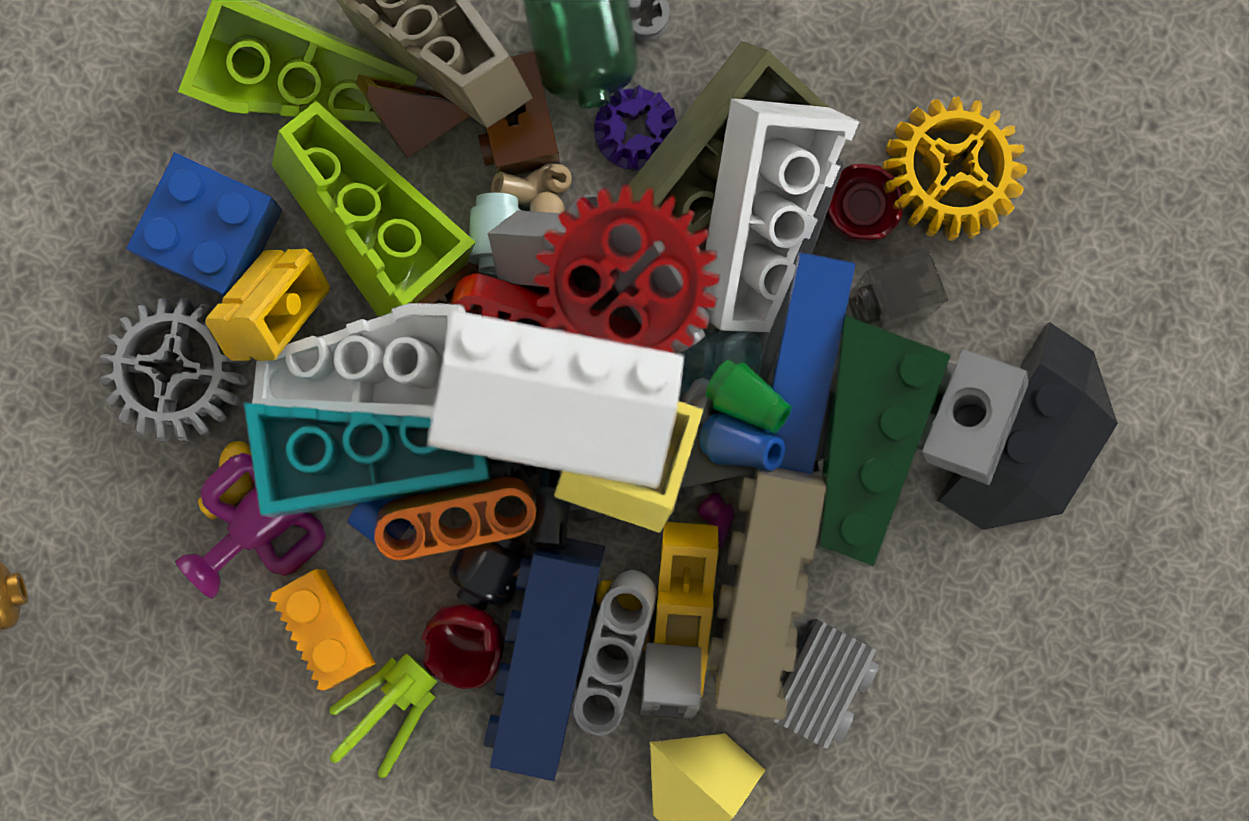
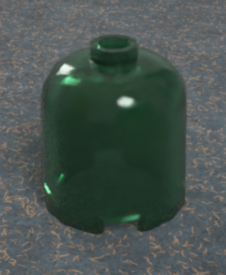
(583, 47)

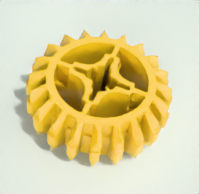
(968, 181)

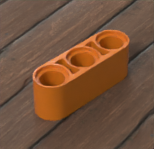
(434, 537)

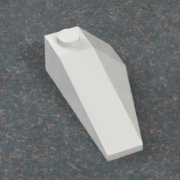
(368, 367)

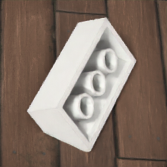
(556, 400)

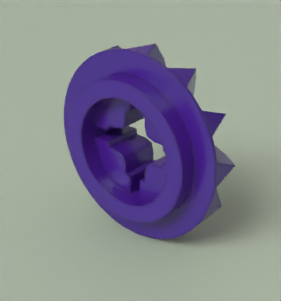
(611, 131)

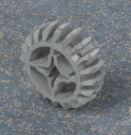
(176, 344)

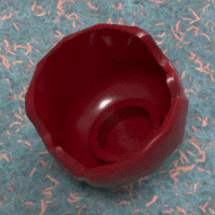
(861, 207)
(462, 646)

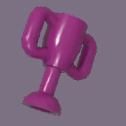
(247, 530)

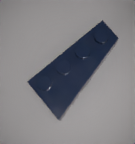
(545, 658)

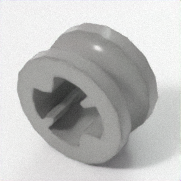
(659, 24)

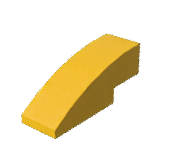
(686, 587)

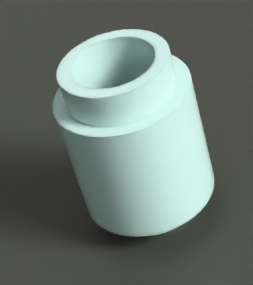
(486, 215)

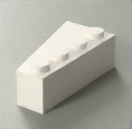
(765, 203)

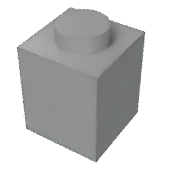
(517, 243)

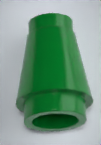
(747, 397)

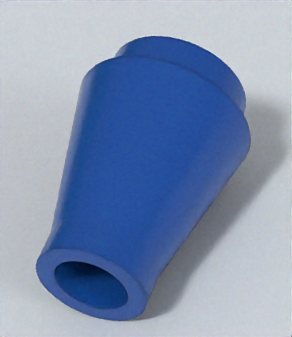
(739, 443)

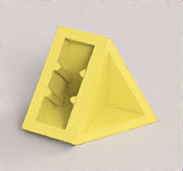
(701, 778)

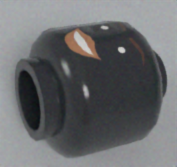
(487, 572)

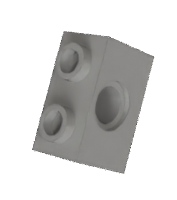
(975, 449)

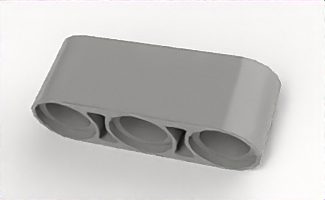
(610, 676)

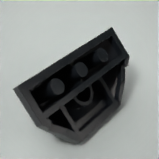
(1051, 442)

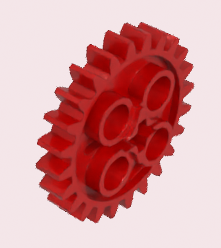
(591, 243)

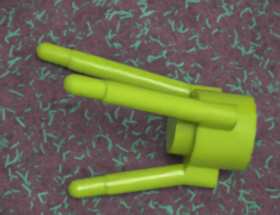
(405, 684)

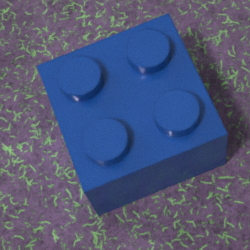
(204, 226)

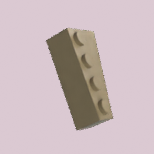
(447, 49)

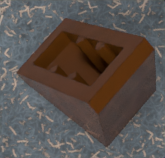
(410, 112)

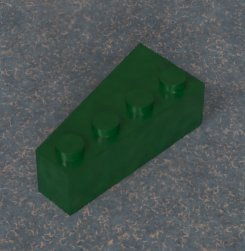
(873, 428)

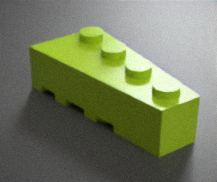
(367, 213)

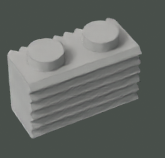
(823, 683)

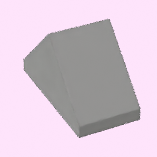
(671, 681)

